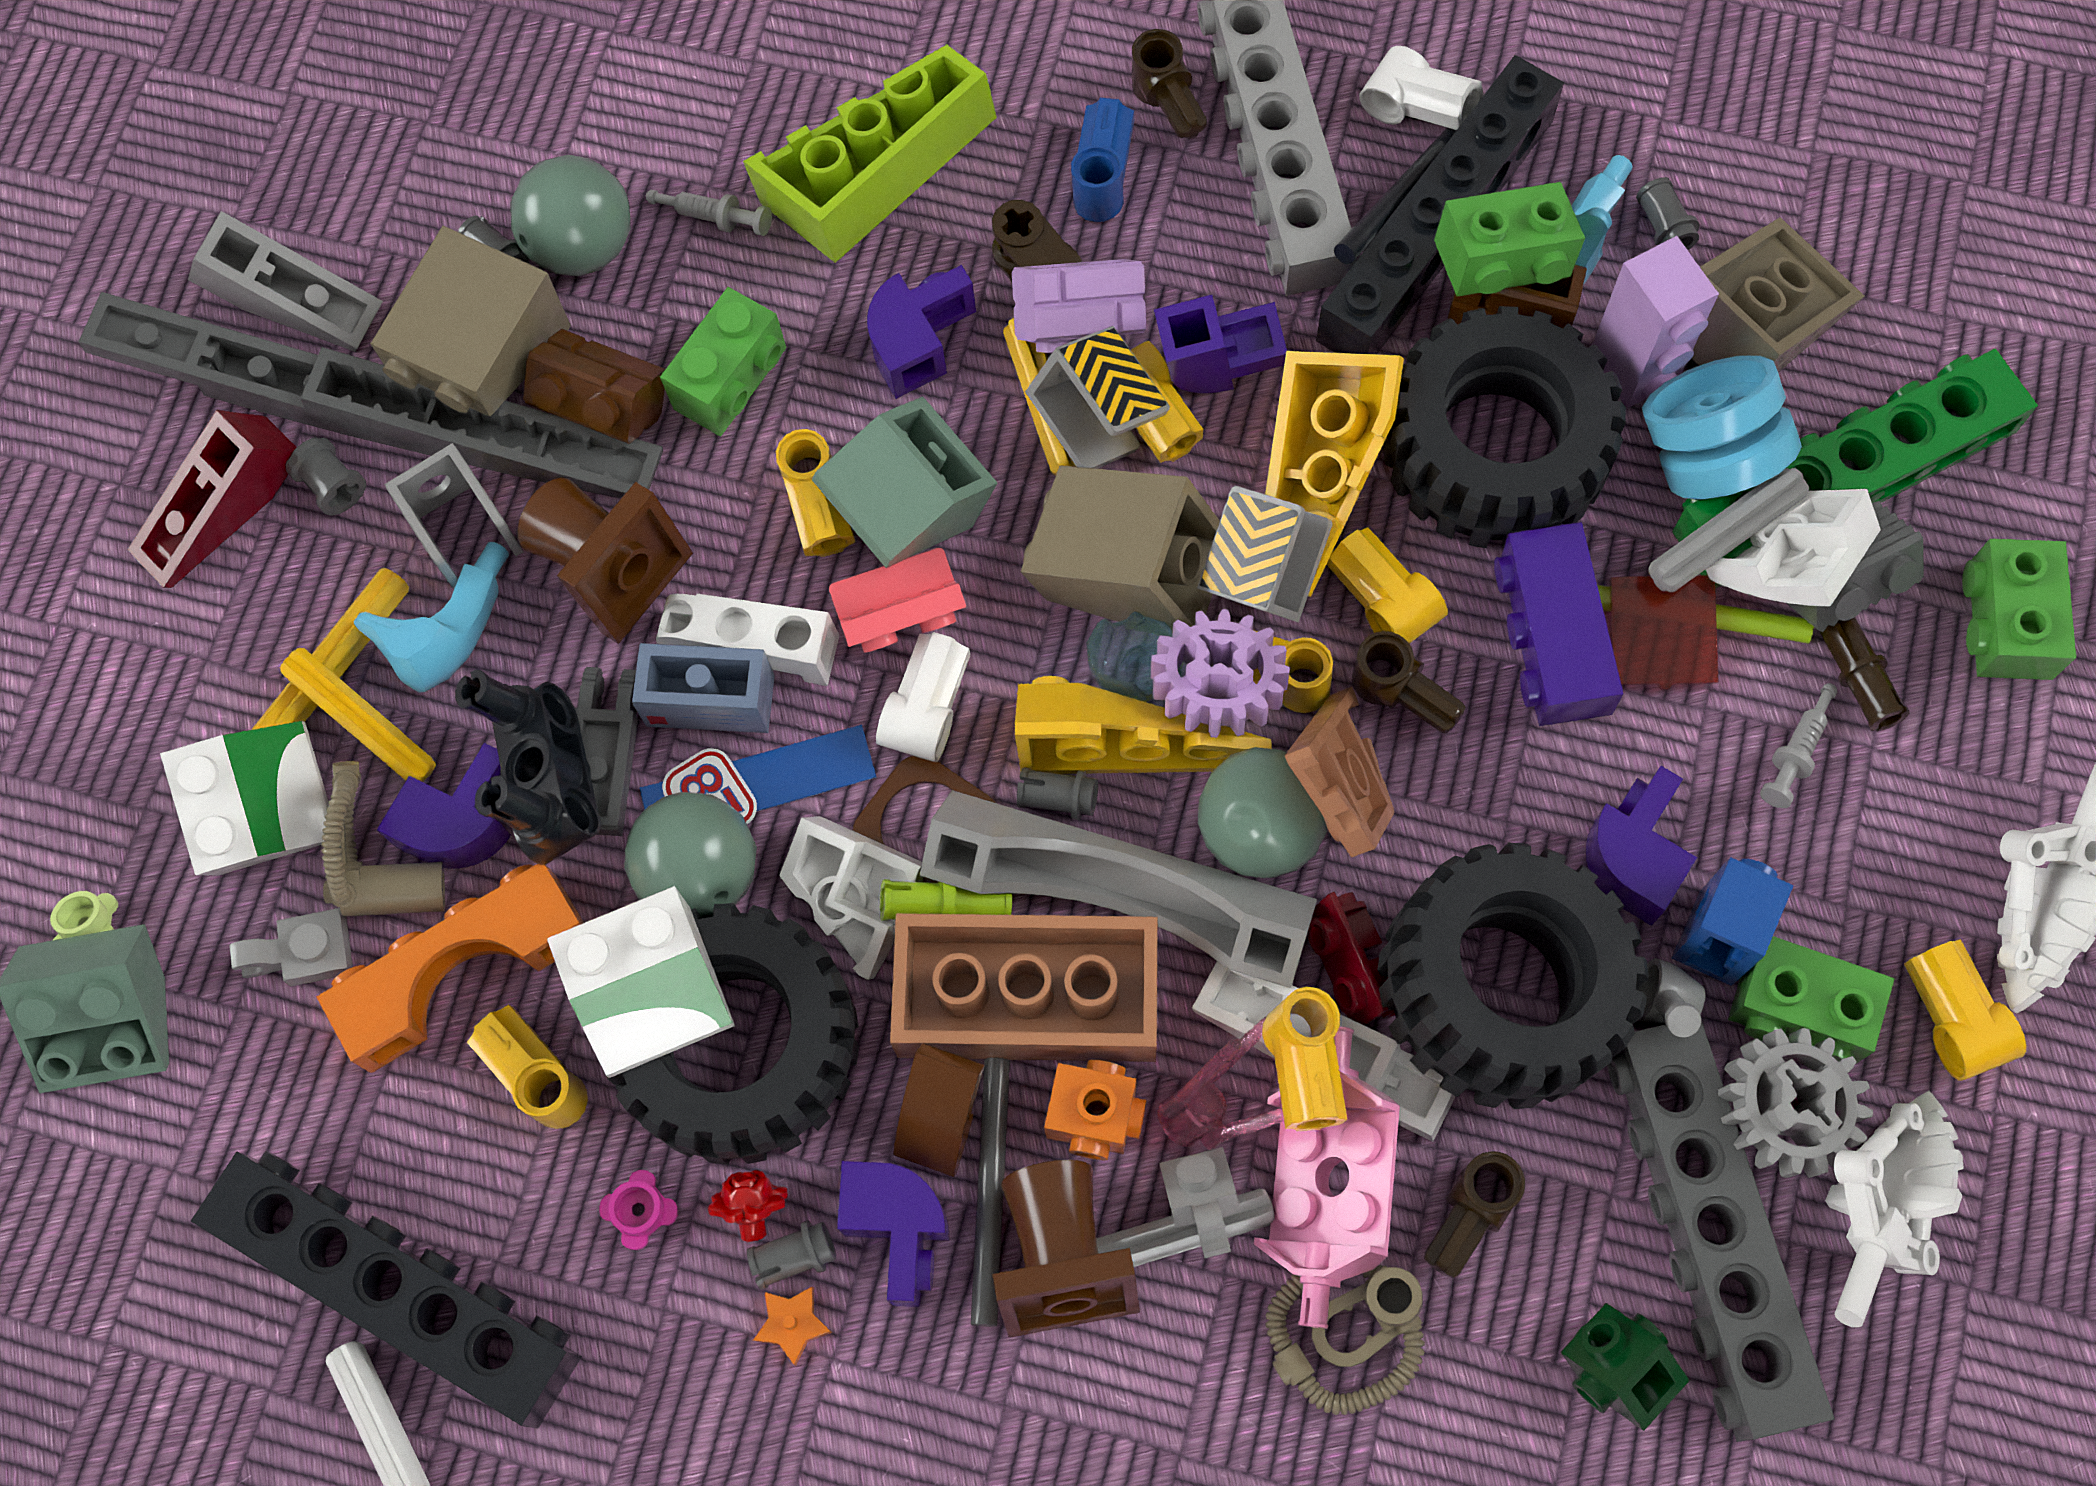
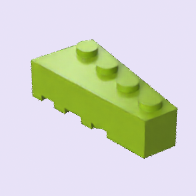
(875, 153)

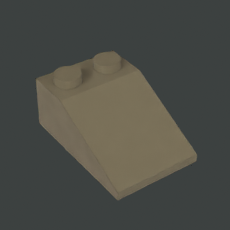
(1772, 298)

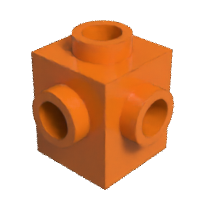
(1079, 1089)

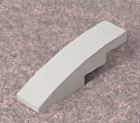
(1241, 1001)

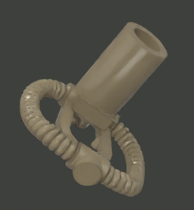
(370, 888)
(1396, 1304)

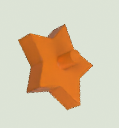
(791, 1323)

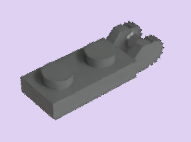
(608, 745)

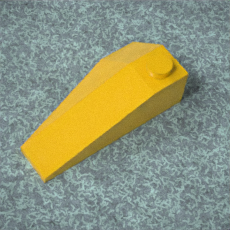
(1330, 432)
(1097, 731)

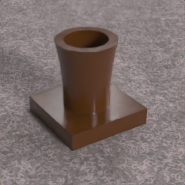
(610, 559)
(1063, 1271)

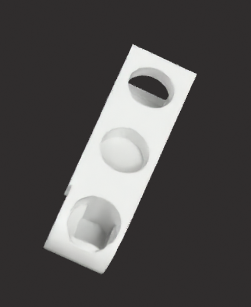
(792, 637)

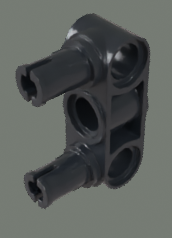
(543, 763)

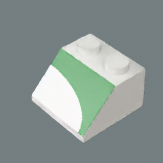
(247, 797)
(641, 981)

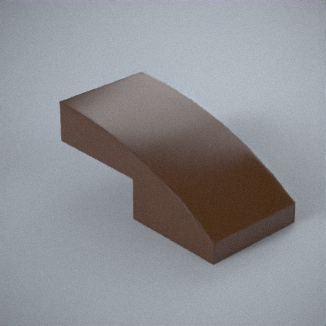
(937, 1109)

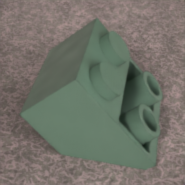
(906, 482)
(88, 1008)

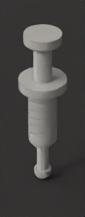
(724, 212)
(1795, 758)

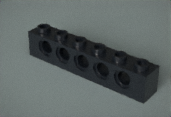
(1403, 254)
(242, 1213)

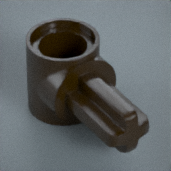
(1167, 85)
(1406, 687)
(1472, 1215)

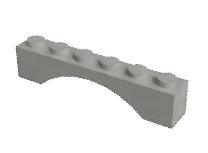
(1010, 851)

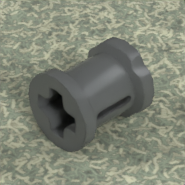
(326, 476)

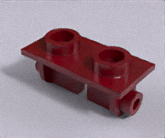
(1340, 935)

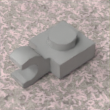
(306, 949)
(1201, 1194)

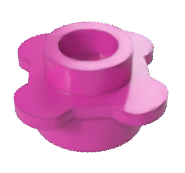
(620, 1204)

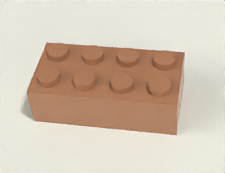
(1026, 986)

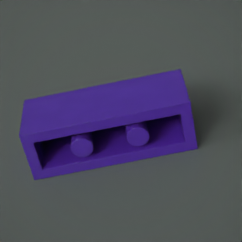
(1558, 625)

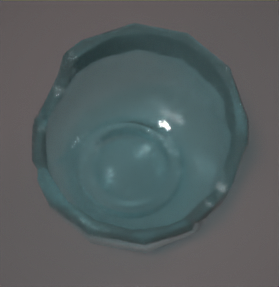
(1123, 653)

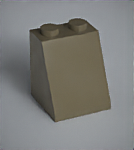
(468, 323)
(1122, 545)

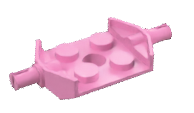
(1326, 1234)

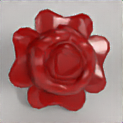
(748, 1201)

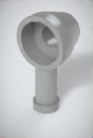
(1672, 998)

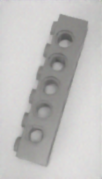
(1298, 148)

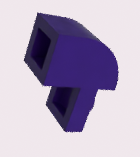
(905, 325)
(1212, 349)
(447, 826)
(1633, 858)
(896, 1205)

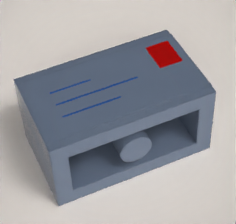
(703, 688)

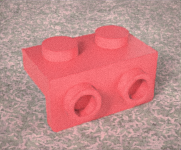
(897, 597)

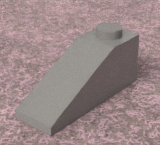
(281, 284)

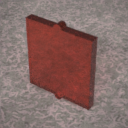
(1664, 634)

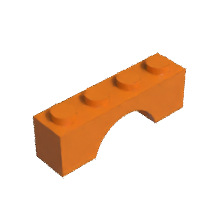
(384, 1005)

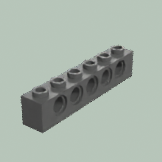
(1793, 1388)

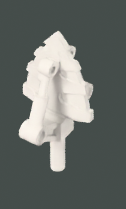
(2051, 908)
(1892, 1194)

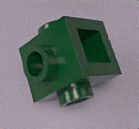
(1624, 1366)

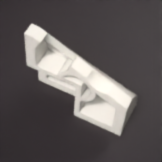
(1805, 550)
(842, 883)

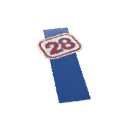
(773, 775)

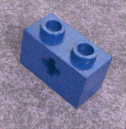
(1733, 920)

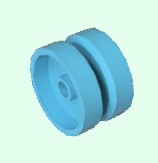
(1722, 427)

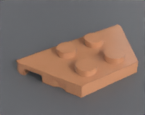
(1342, 775)

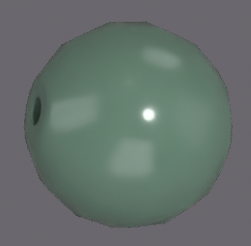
(570, 215)
(1259, 815)
(691, 845)

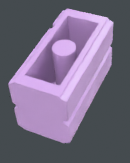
(1077, 300)

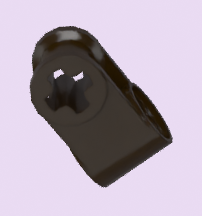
(1026, 239)

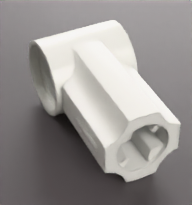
(1411, 88)
(921, 713)

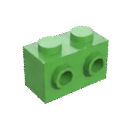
(1509, 239)
(724, 361)
(2020, 609)
(1814, 992)

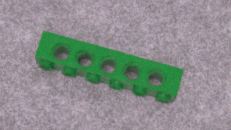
(1980, 390)

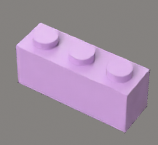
(1654, 319)

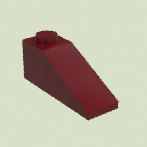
(214, 492)

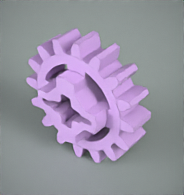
(1219, 673)

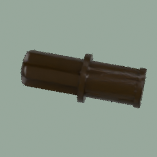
(1864, 675)

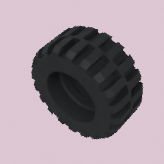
(1517, 360)
(1571, 927)
(799, 1085)

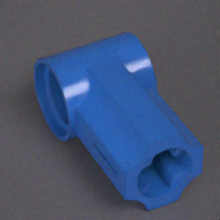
(1102, 160)

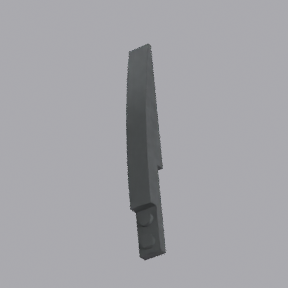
(361, 400)

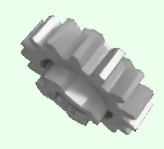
(1825, 1108)

